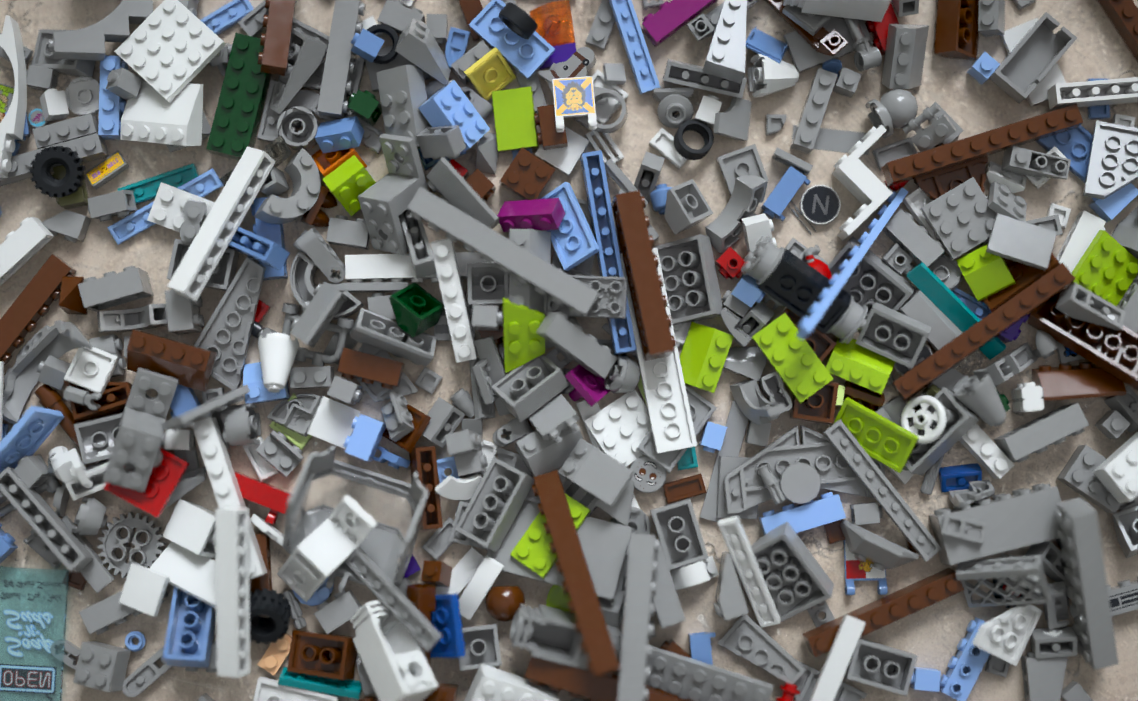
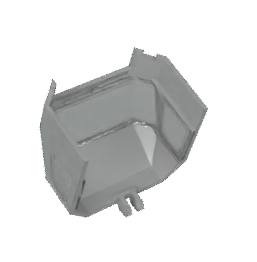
(391, 503)

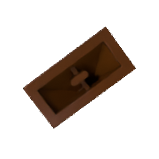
(70, 296)

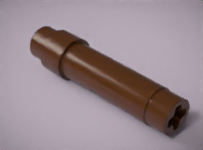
(52, 400)

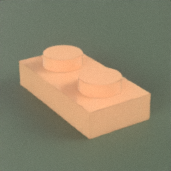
(276, 654)

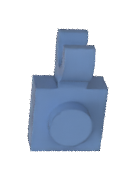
(393, 459)

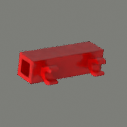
(264, 494)

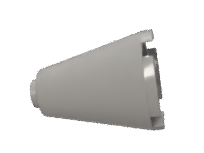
(981, 397)

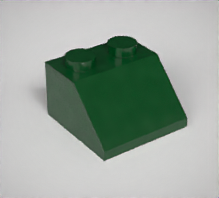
(415, 309)

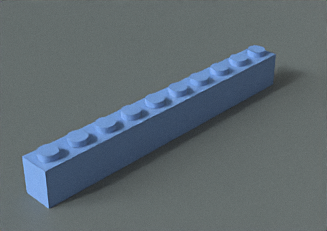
(606, 238)

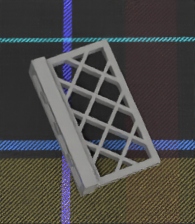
(1001, 569)

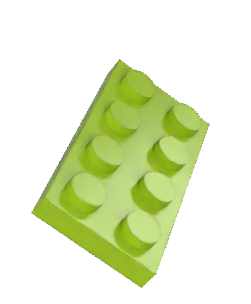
(792, 358)
(878, 435)
(534, 546)

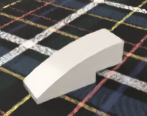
(479, 586)

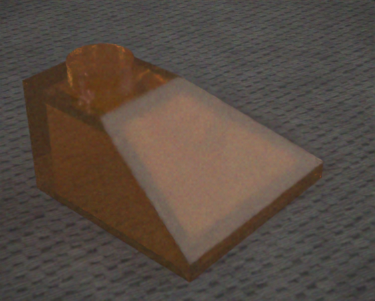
(554, 22)

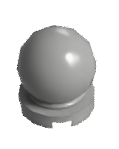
(893, 110)

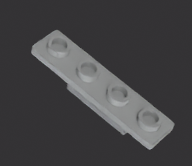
(488, 372)

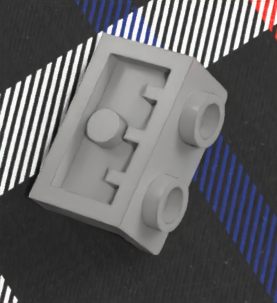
(397, 417)
(280, 453)

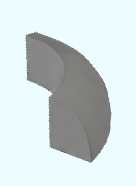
(746, 196)
(614, 609)

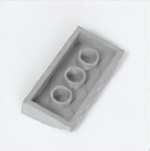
(97, 437)

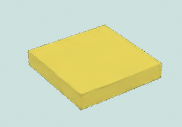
(490, 74)

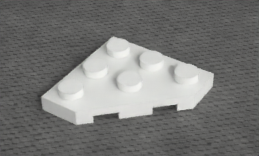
(1008, 633)

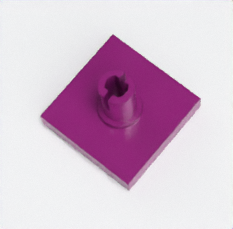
(586, 385)

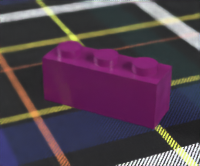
(531, 214)

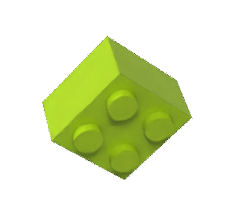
(348, 183)

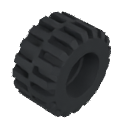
(272, 605)

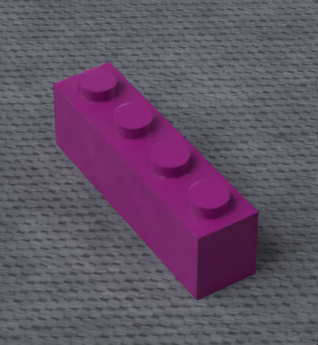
(671, 18)

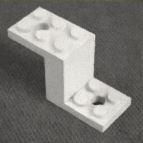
(861, 181)
(326, 548)

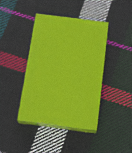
(514, 119)

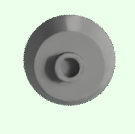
(623, 375)
(89, 517)

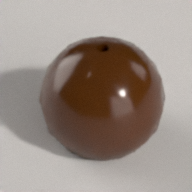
(504, 602)

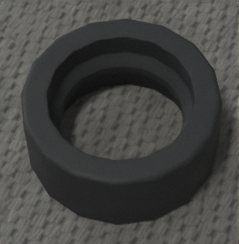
(518, 20)
(392, 33)
(701, 128)

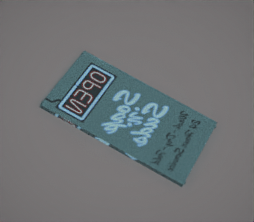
(32, 633)

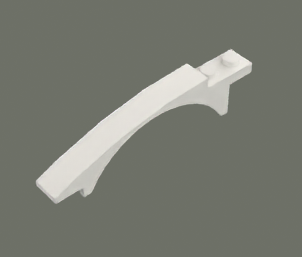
(13, 123)

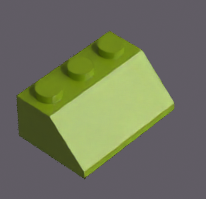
(704, 356)
(860, 365)

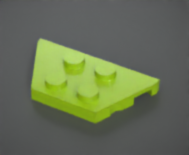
(520, 335)

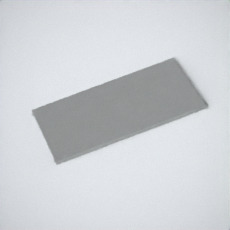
(601, 542)

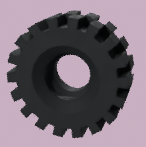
(42, 171)

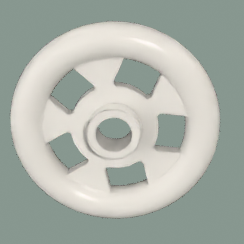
(939, 416)

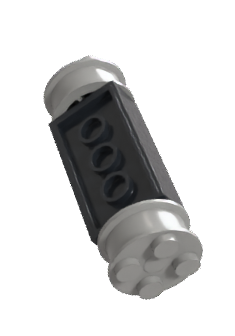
(798, 288)

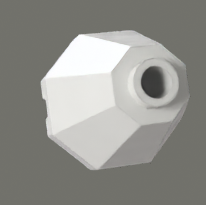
(769, 76)

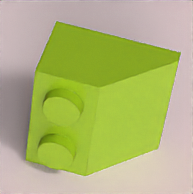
(985, 273)

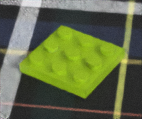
(1106, 268)

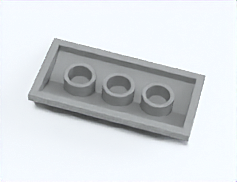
(925, 311)

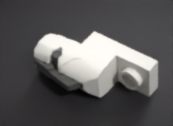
(67, 465)

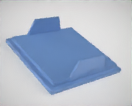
(766, 45)

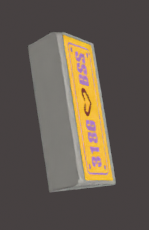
(107, 170)

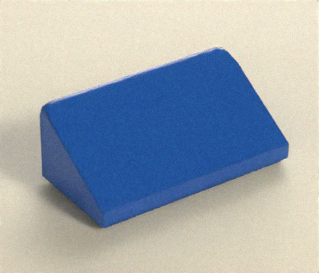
(959, 476)

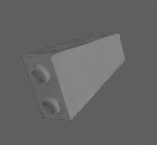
(1043, 677)

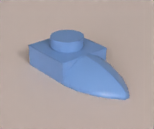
(456, 44)

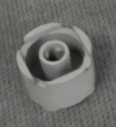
(294, 118)
(241, 424)

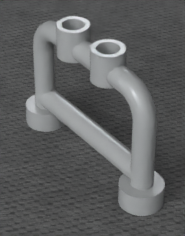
(318, 358)

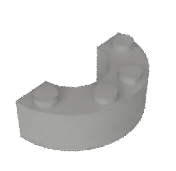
(305, 192)
(303, 286)

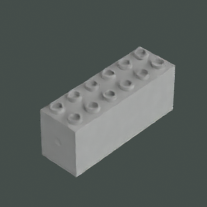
(1012, 522)

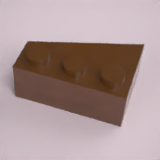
(112, 401)

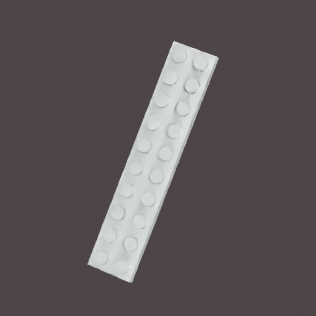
(664, 389)

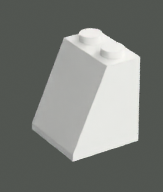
(192, 528)

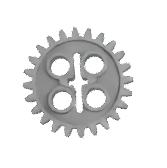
(113, 540)

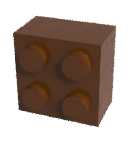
(527, 175)
(818, 407)

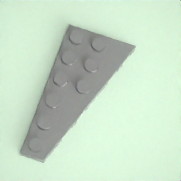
(232, 324)

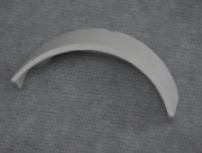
(23, 375)

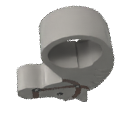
(578, 66)

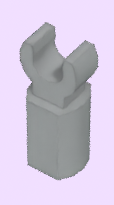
(82, 397)

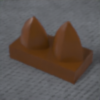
(315, 215)
(869, 398)

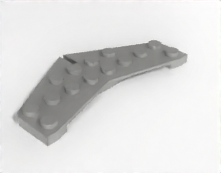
(746, 488)

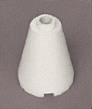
(276, 359)

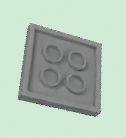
(960, 218)

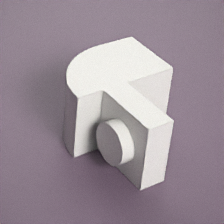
(694, 573)

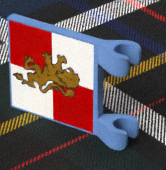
(862, 571)

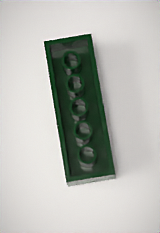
(240, 100)

